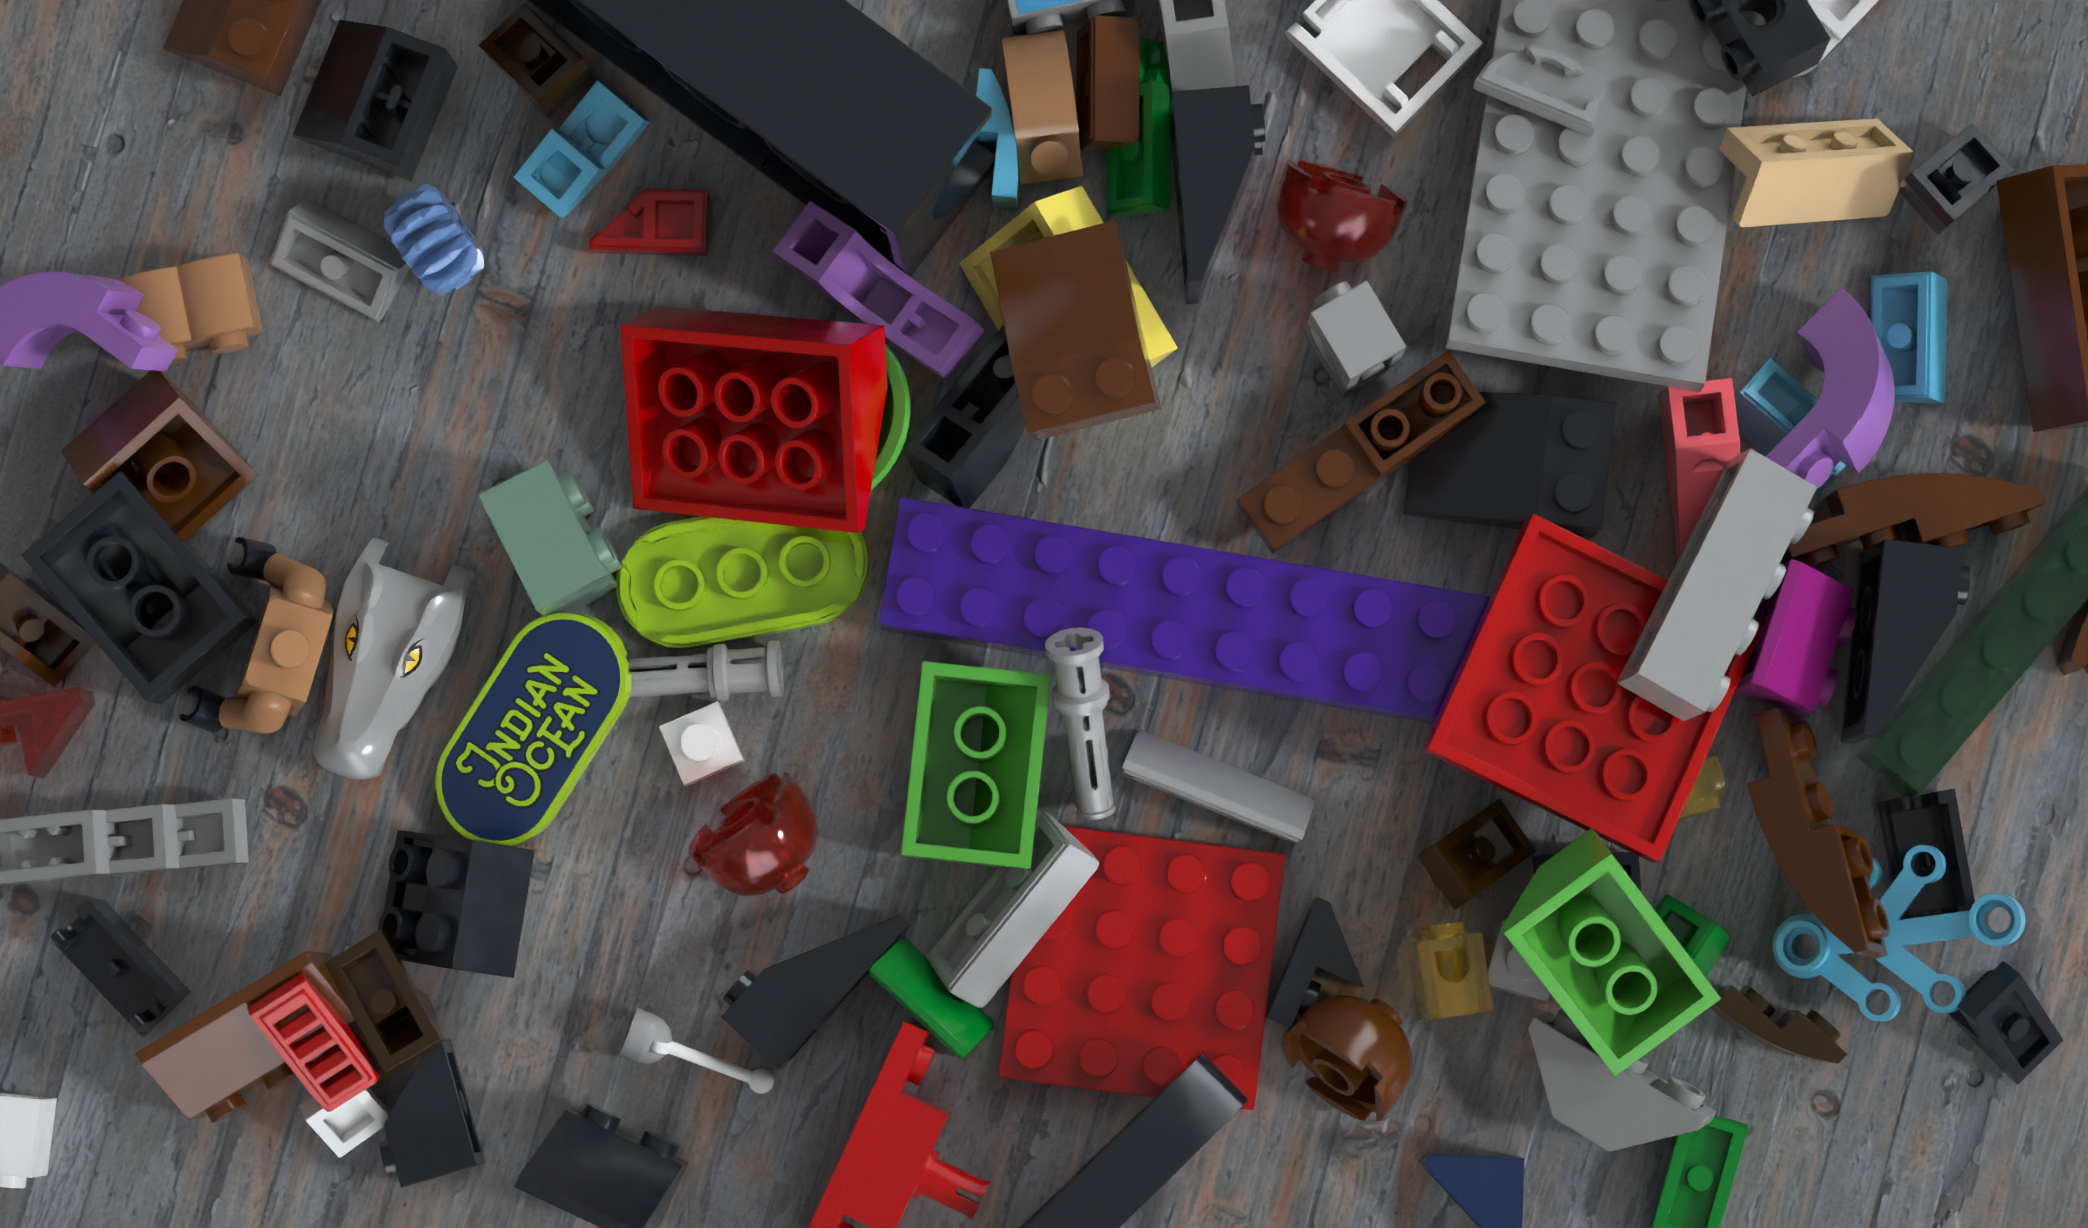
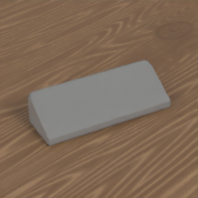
(1218, 787)
(1011, 914)

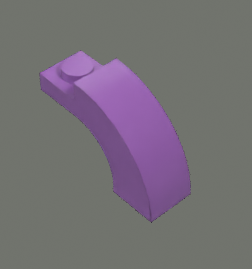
(876, 292)
(52, 304)
(1854, 399)

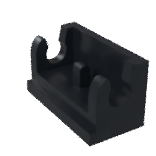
(1935, 822)
(120, 965)

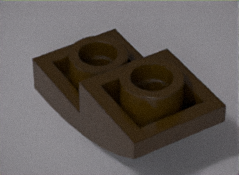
(1793, 1034)

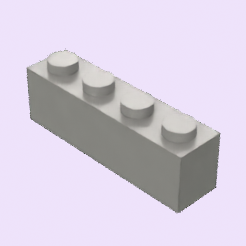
(1718, 586)

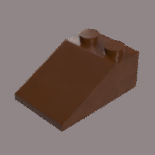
(1074, 331)

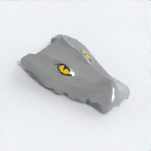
(387, 650)

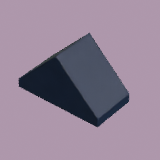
(1481, 1185)

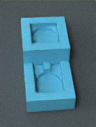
(1000, 133)
(582, 149)

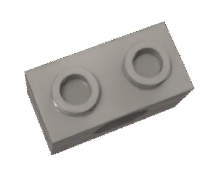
(1353, 336)

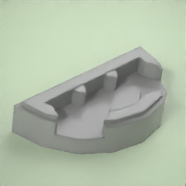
(1543, 84)

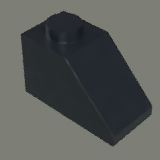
(431, 1123)

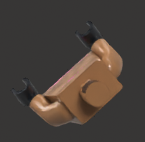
(282, 647)

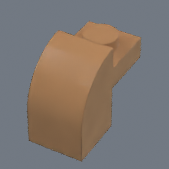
(1042, 107)

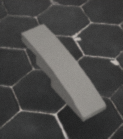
(123, 841)

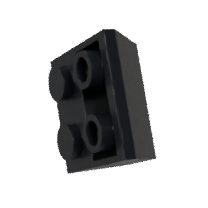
(377, 97)
(456, 902)

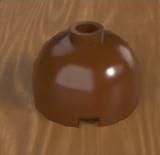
(1354, 1052)

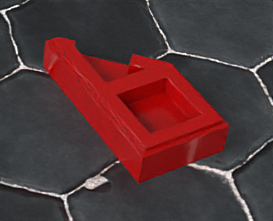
(658, 225)

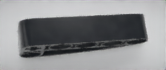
(1145, 1151)

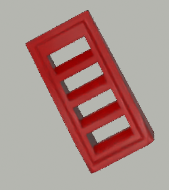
(336, 1074)

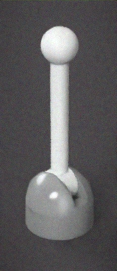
(651, 1040)

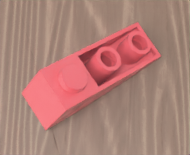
(1698, 442)

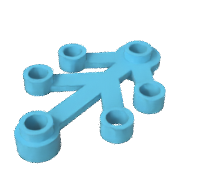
(1902, 933)

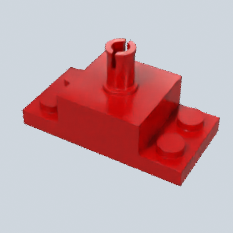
(894, 1149)

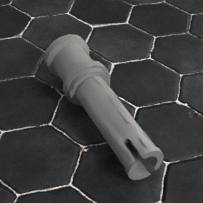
(717, 672)
(1081, 700)

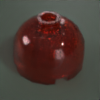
(1335, 214)
(761, 839)

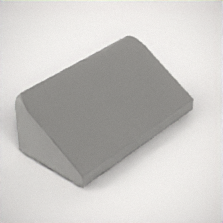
(339, 258)

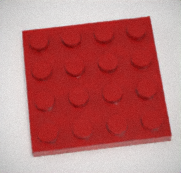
(1543, 700)
(1149, 969)

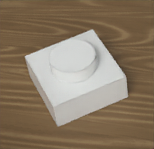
(701, 743)
(348, 1123)

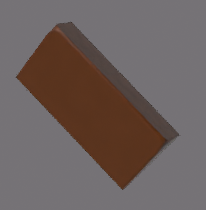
(1108, 83)

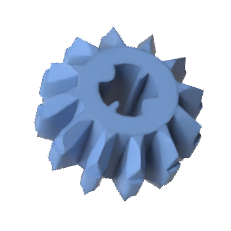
(433, 239)

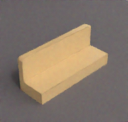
(1816, 171)

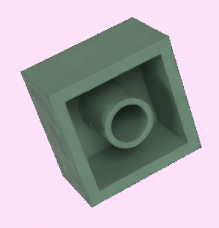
(549, 539)

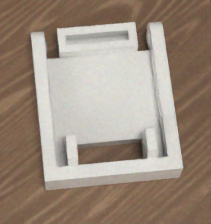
(1375, 42)

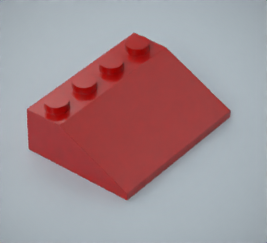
(753, 416)

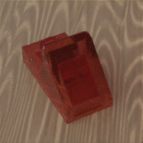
(45, 725)

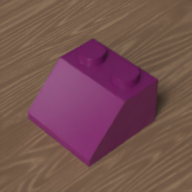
(1798, 641)

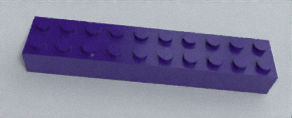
(1178, 610)

